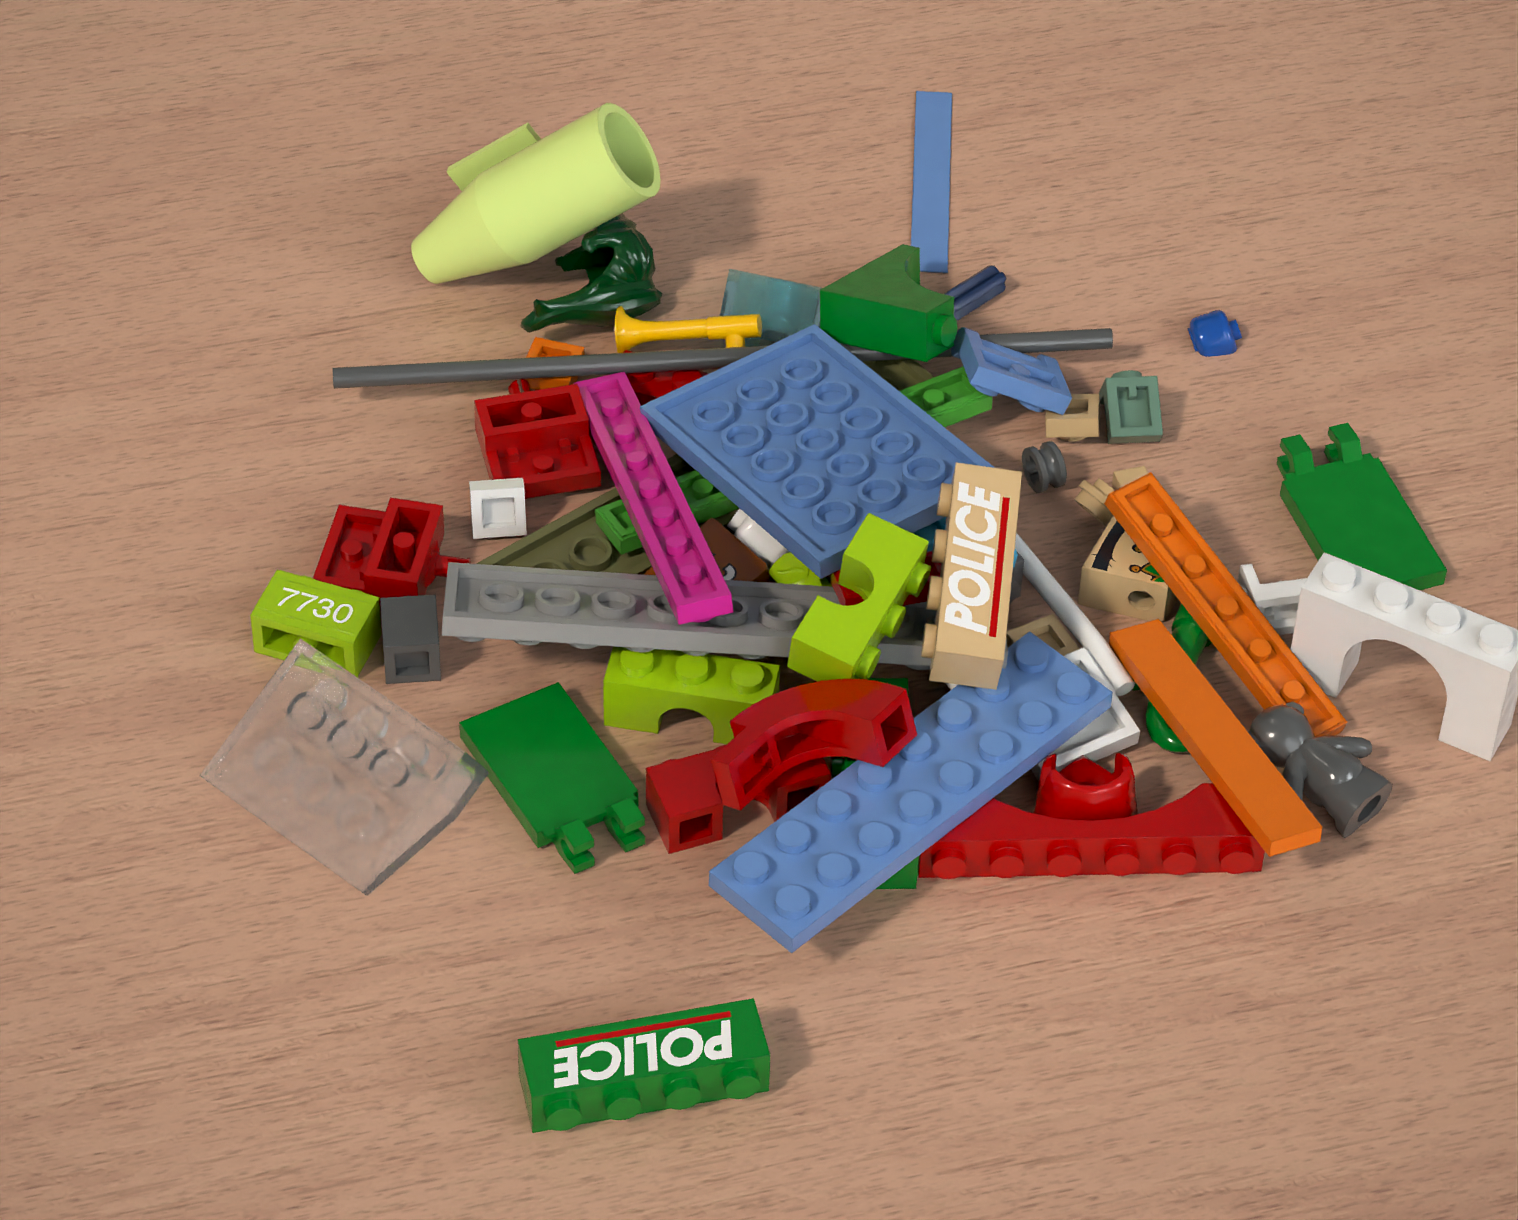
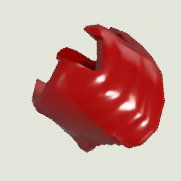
(1086, 790)

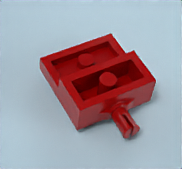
(538, 439)
(386, 550)

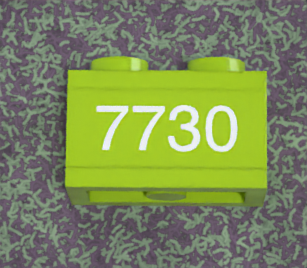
(326, 616)

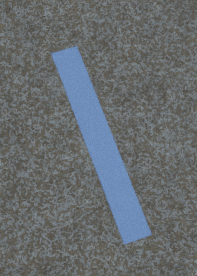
(932, 179)

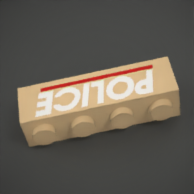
(974, 576)

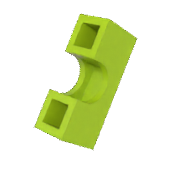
(842, 640)
(647, 684)

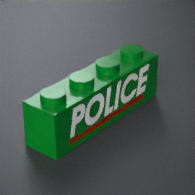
(643, 1065)

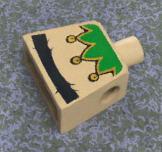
(1122, 579)

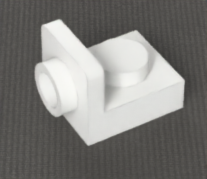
(1275, 600)

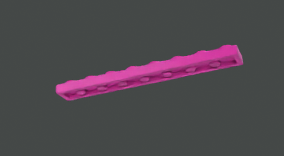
(654, 501)

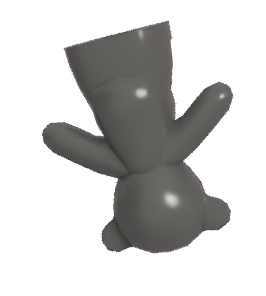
(1322, 766)

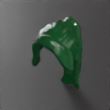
(619, 275)

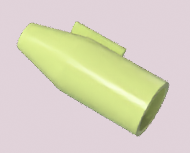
(537, 194)

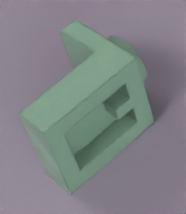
(1131, 408)

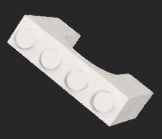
(1469, 651)

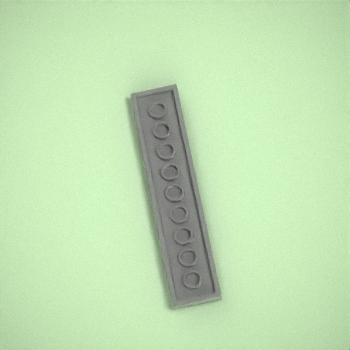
(635, 614)

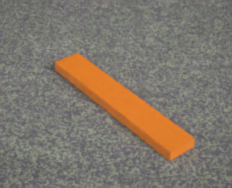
(1219, 603)
(1215, 738)

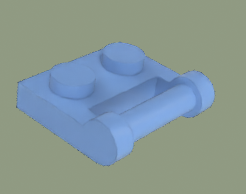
(1001, 370)

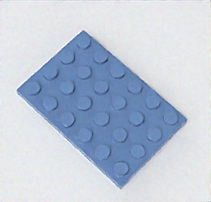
(811, 445)

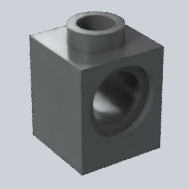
(410, 639)

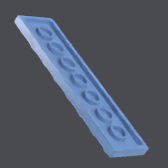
(881, 818)

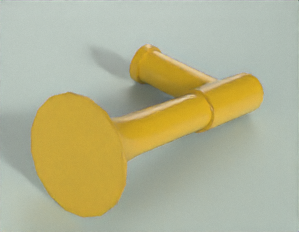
(732, 328)

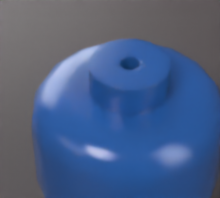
(1214, 334)

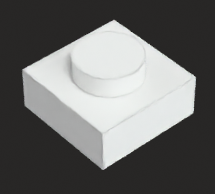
(498, 508)

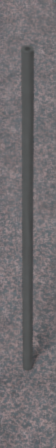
(662, 361)

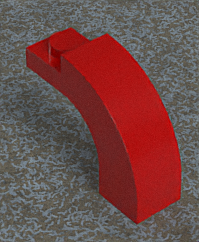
(811, 722)

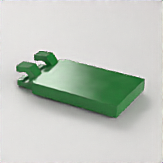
(1356, 510)
(555, 774)

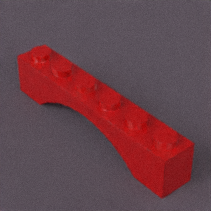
(1179, 838)

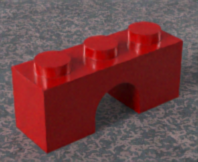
(688, 803)

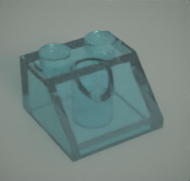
(782, 304)

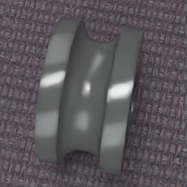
(1044, 467)

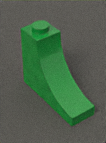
(888, 309)

